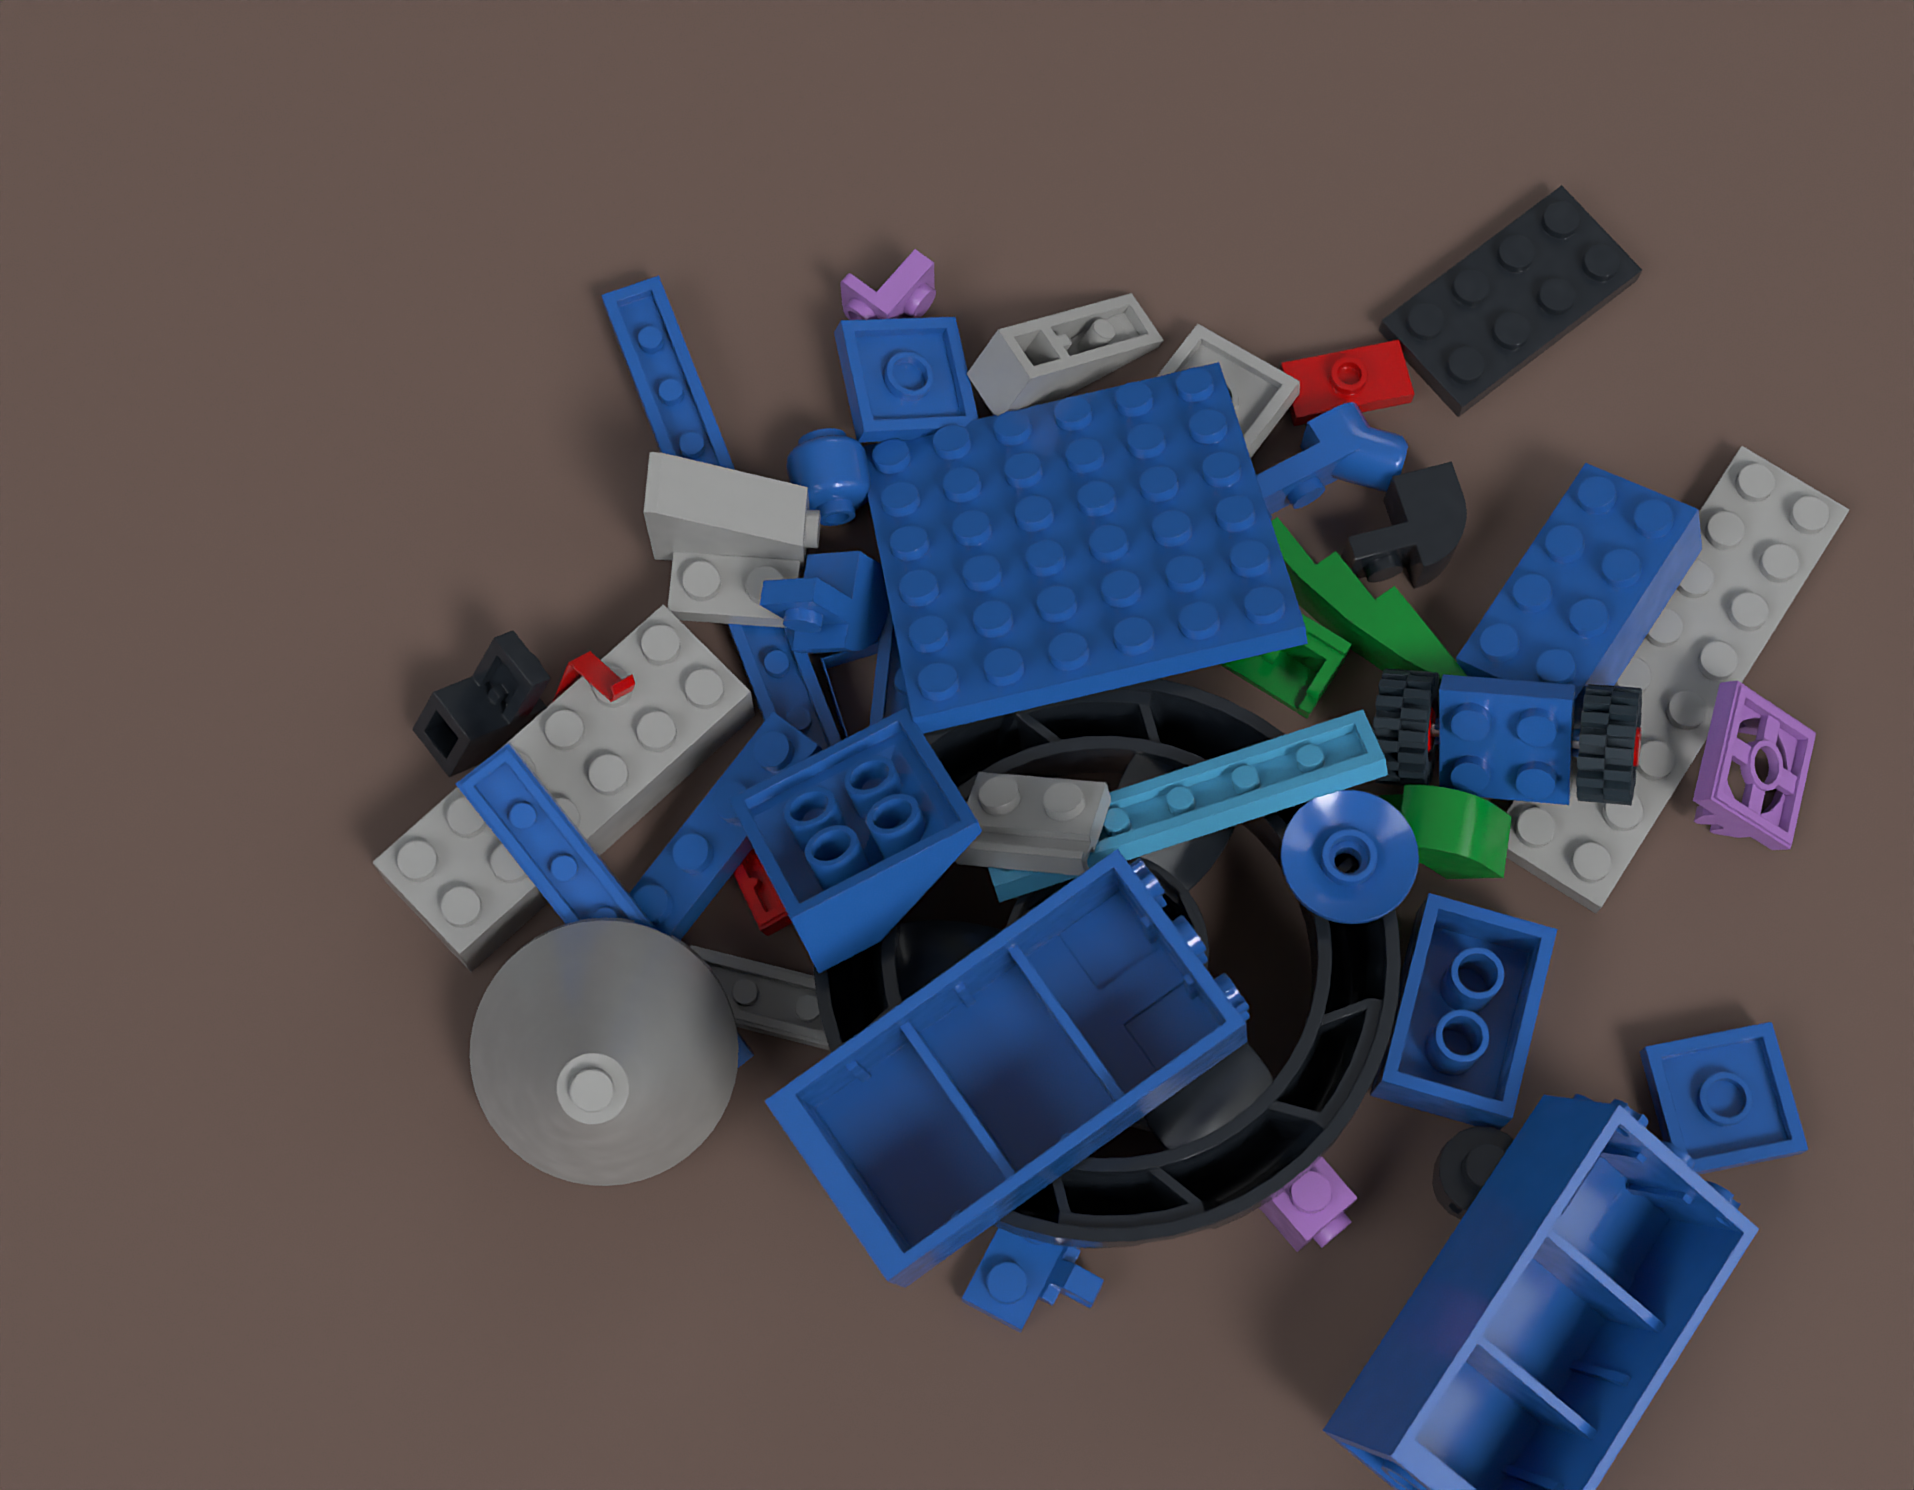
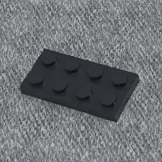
(1510, 300)

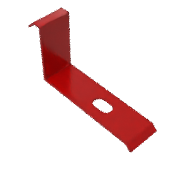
(597, 675)

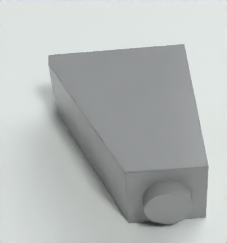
(725, 512)

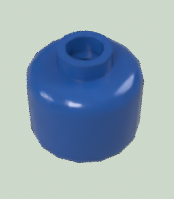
(833, 471)

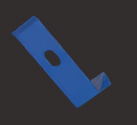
(841, 658)

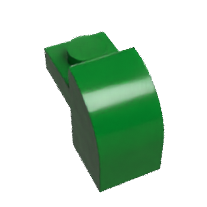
(1455, 831)

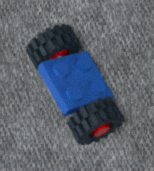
(1509, 737)

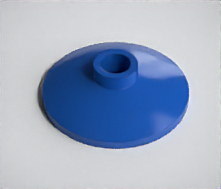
(1357, 826)

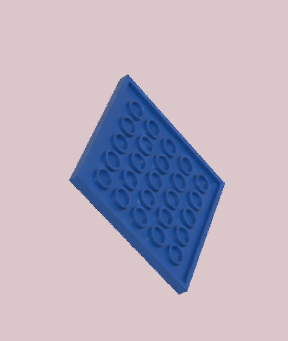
(1077, 549)

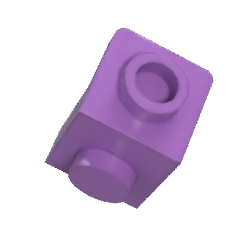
(904, 295)

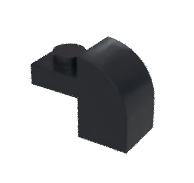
(1426, 527)
(484, 712)

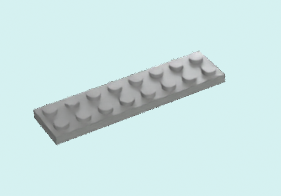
(1757, 551)

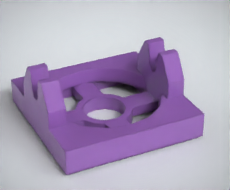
(1788, 751)

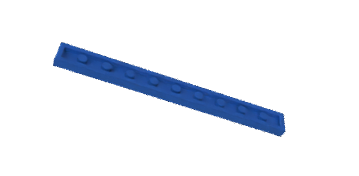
(687, 429)

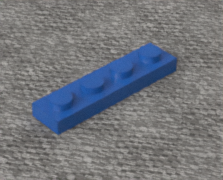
(712, 838)

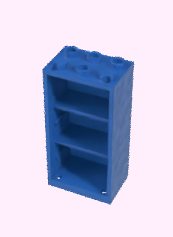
(1011, 1067)
(1547, 1311)

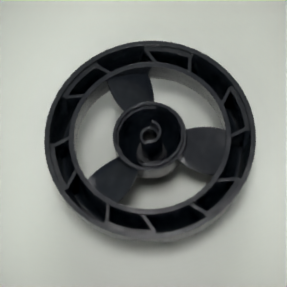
(1233, 1130)

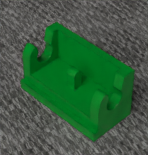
(1298, 673)

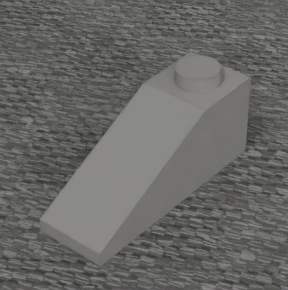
(1061, 353)

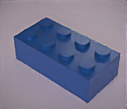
(1587, 587)

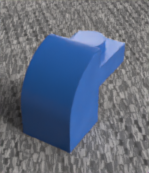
(834, 606)

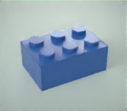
(1465, 1012)

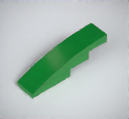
(1379, 629)

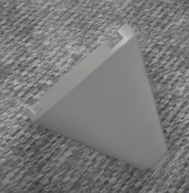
(604, 1052)

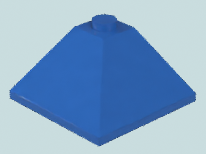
(857, 835)

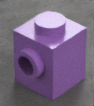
(1312, 1207)

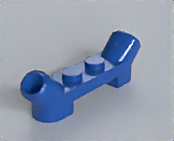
(1334, 448)

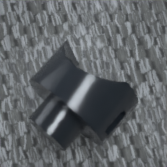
(1466, 1166)

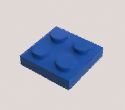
(904, 377)
(1725, 1098)

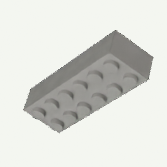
(599, 764)

